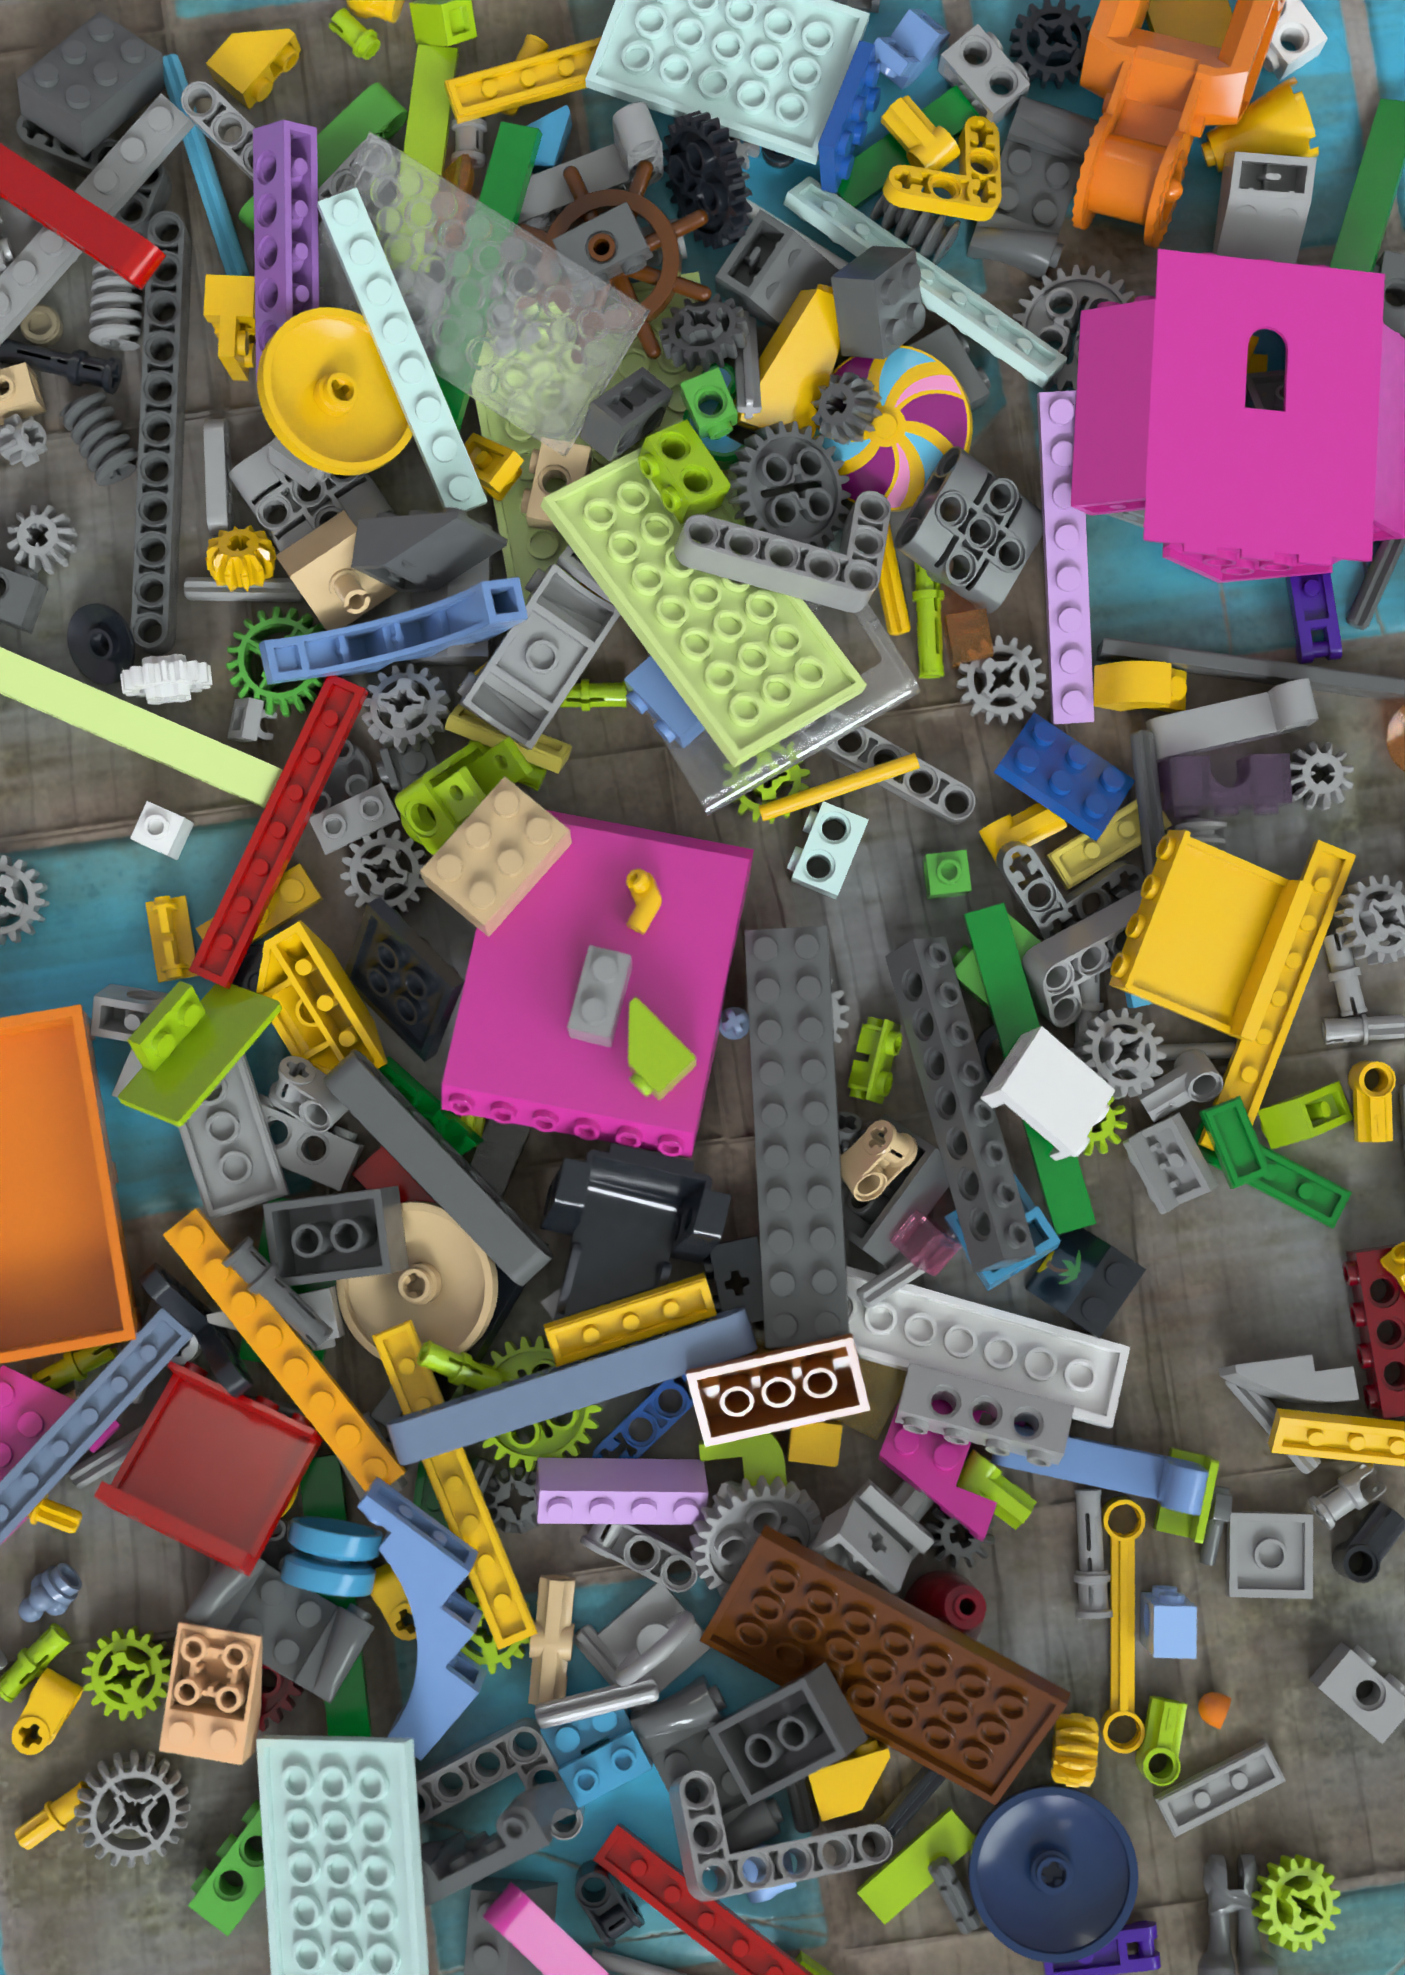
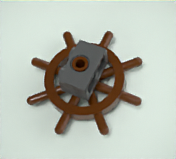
(616, 247)

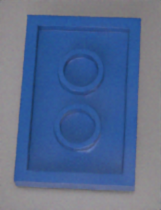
(847, 119)
(1064, 776)

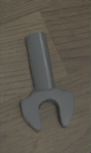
(1219, 1513)

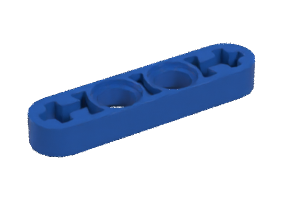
(652, 1411)

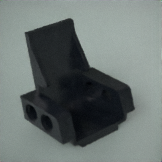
(627, 1221)

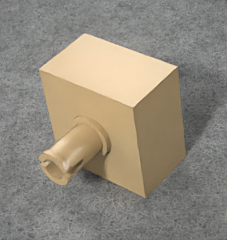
(324, 575)

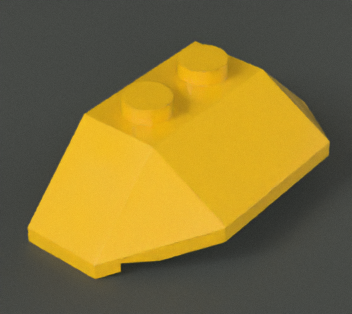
(320, 1007)

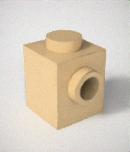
(19, 392)

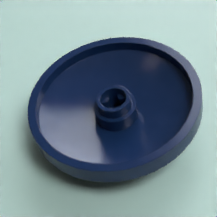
(1053, 1873)

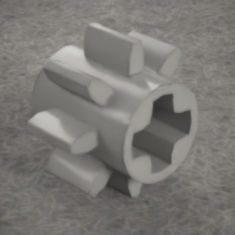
(22, 440)

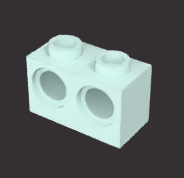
(836, 853)

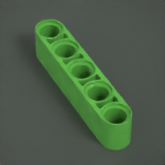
(372, 112)

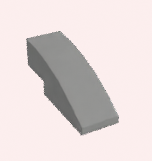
(1294, 1380)

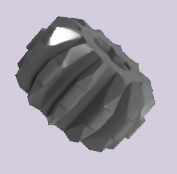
(846, 408)
(951, 1544)

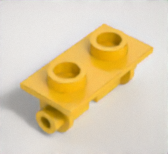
(171, 937)

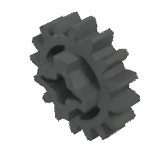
(704, 333)

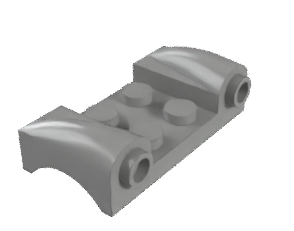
(539, 657)

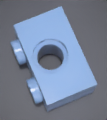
(1168, 1623)

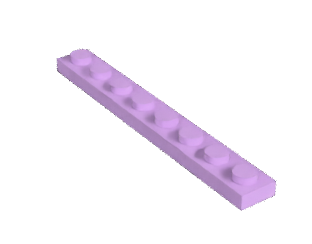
(1064, 564)

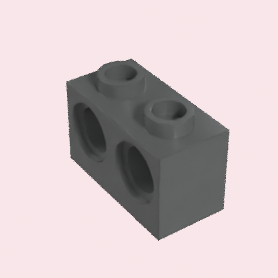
(626, 414)

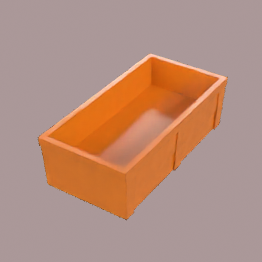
(59, 1202)

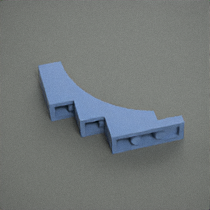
(430, 1568)

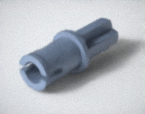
(734, 1023)

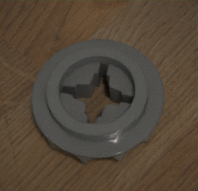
(500, 1488)

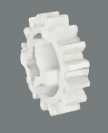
(166, 679)

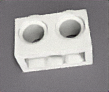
(1300, 29)

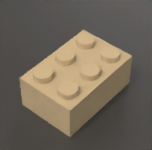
(496, 856)

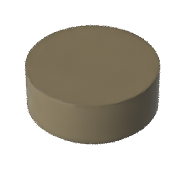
(42, 326)

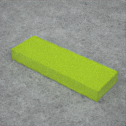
(907, 1871)

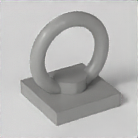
(654, 1638)

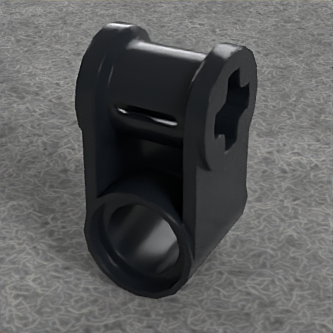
(610, 1909)

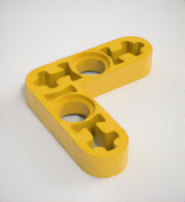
(961, 186)

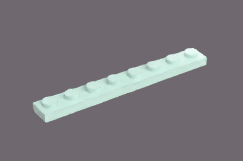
(938, 289)
(401, 350)

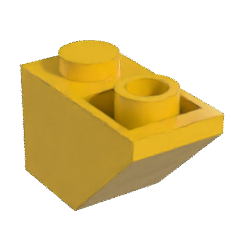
(252, 62)
(849, 1781)

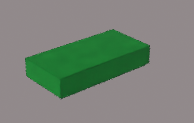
(1235, 1142)

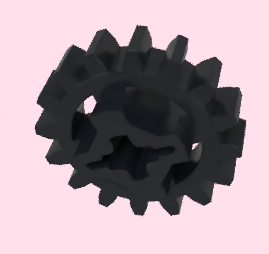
(1041, 29)

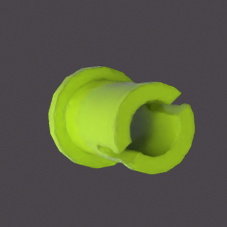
(363, 41)

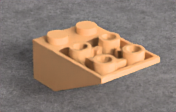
(213, 1694)

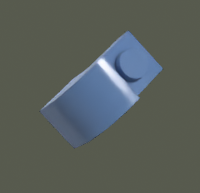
(910, 47)

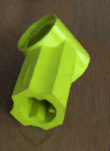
(986, 1480)
(1162, 1735)

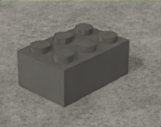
(91, 83)
(337, 1236)
(787, 1734)

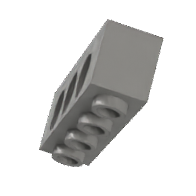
(1006, 1406)

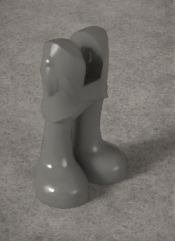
(1221, 1902)

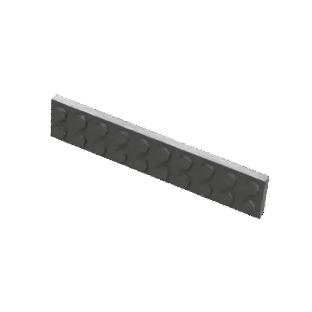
(796, 1135)

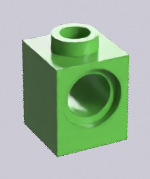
(709, 387)
(946, 874)

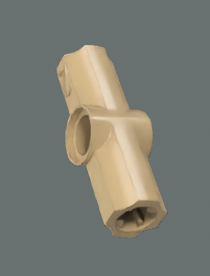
(553, 1643)

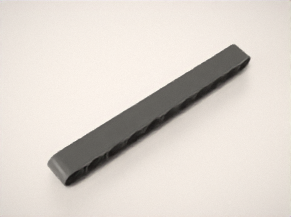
(170, 451)

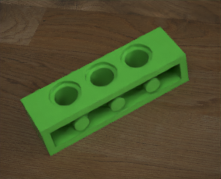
(215, 1897)

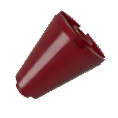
(950, 1600)

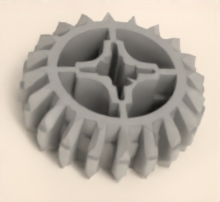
(117, 1820)

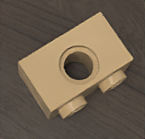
(548, 465)

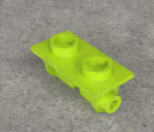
(873, 1078)

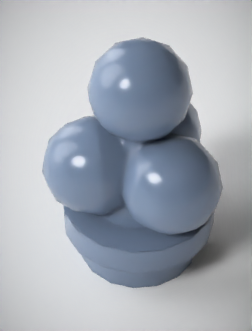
(50, 1592)

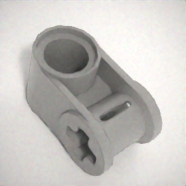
(305, 1095)

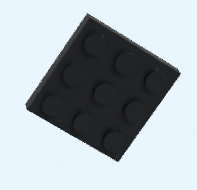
(403, 979)

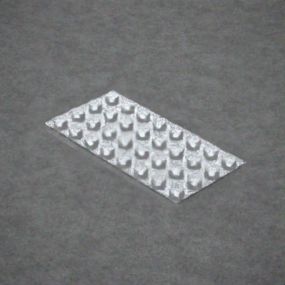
(488, 297)

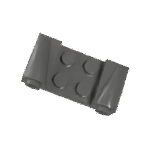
(1037, 185)
(301, 1631)
(679, 1742)
(521, 1830)

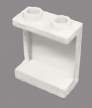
(1050, 1091)

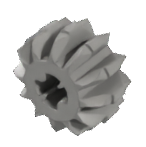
(56, 532)
(1330, 786)

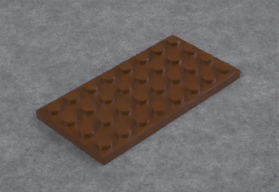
(897, 1666)

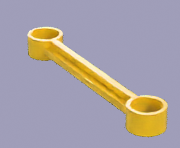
(1122, 1626)

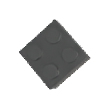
(878, 302)

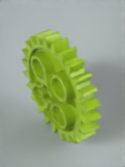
(564, 1436)

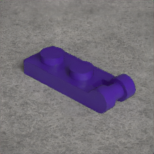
(1312, 610)
(1114, 1956)

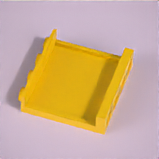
(1210, 936)

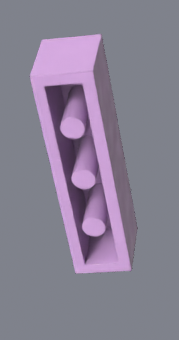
(620, 1491)

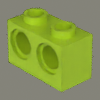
(690, 468)

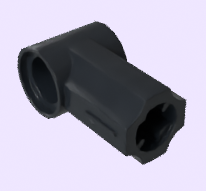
(1373, 1539)

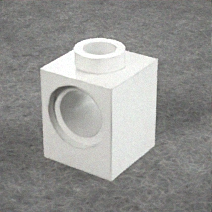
(162, 830)

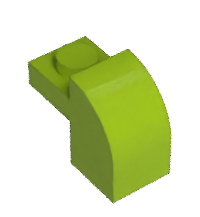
(759, 1455)

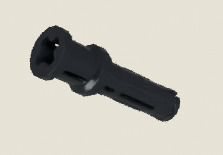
(77, 367)

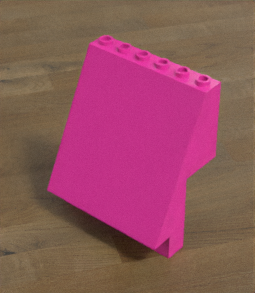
(511, 1030)

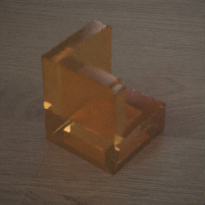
(967, 637)

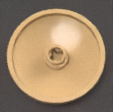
(445, 1290)

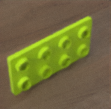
(192, 1046)

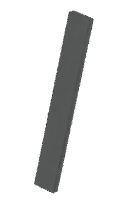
(1255, 669)

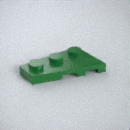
(448, 1124)

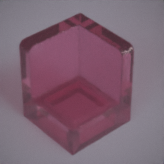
(925, 1243)

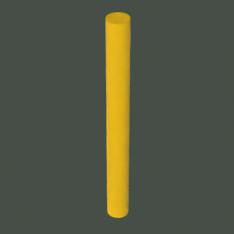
(839, 786)

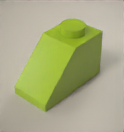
(654, 1053)
(1304, 1115)

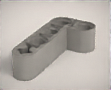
(1235, 721)
(1073, 956)

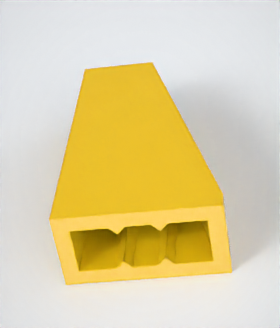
(797, 362)

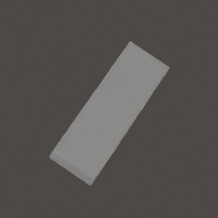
(1219, 1788)

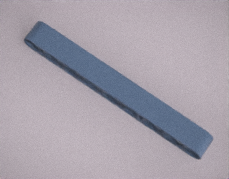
(570, 1386)

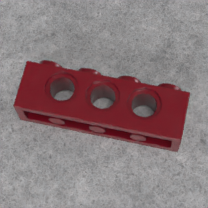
(1360, 1272)

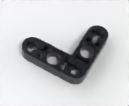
(192, 1314)

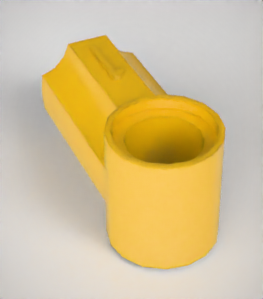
(923, 142)
(1027, 827)
(1372, 1107)

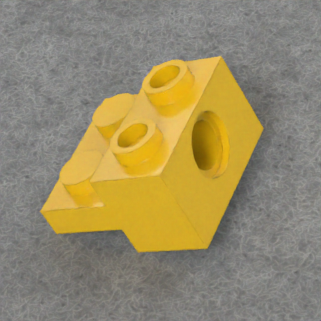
(231, 311)

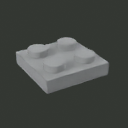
(1269, 1554)

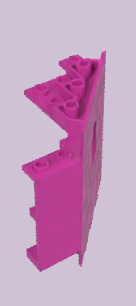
(1230, 483)

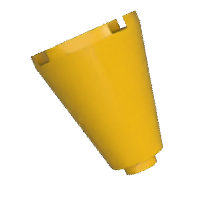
(1271, 125)

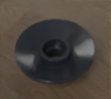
(100, 643)

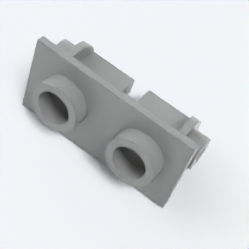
(354, 818)

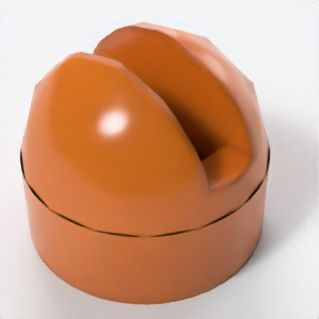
(1214, 1708)

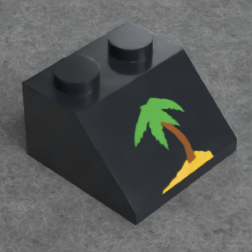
(1085, 1280)

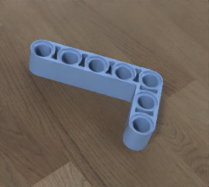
(1170, 1480)

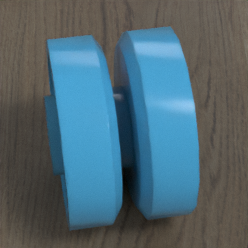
(331, 1556)

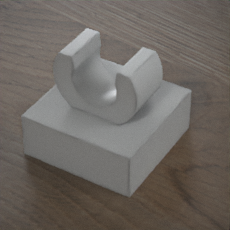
(246, 721)

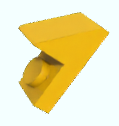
(494, 465)

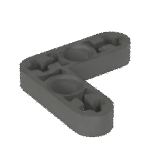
(1055, 904)

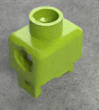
(452, 793)

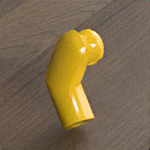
(646, 897)

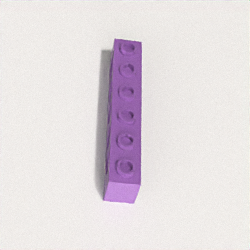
(284, 225)

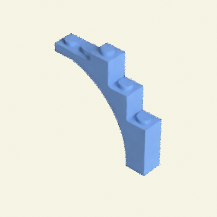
(414, 634)

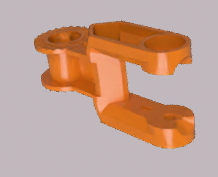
(1156, 102)

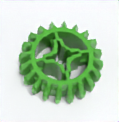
(250, 645)

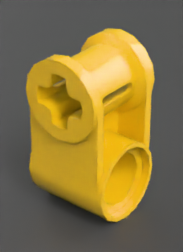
(392, 1601)
(49, 1708)

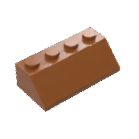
(778, 1390)

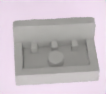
(1169, 1163)

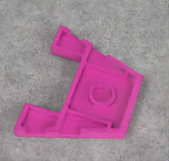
(26, 1415)
(934, 1468)

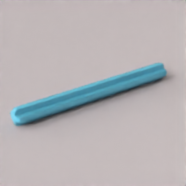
(206, 176)

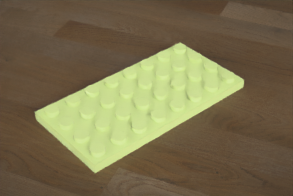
(734, 652)

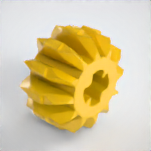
(240, 558)
(1074, 1750)

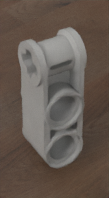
(618, 1545)

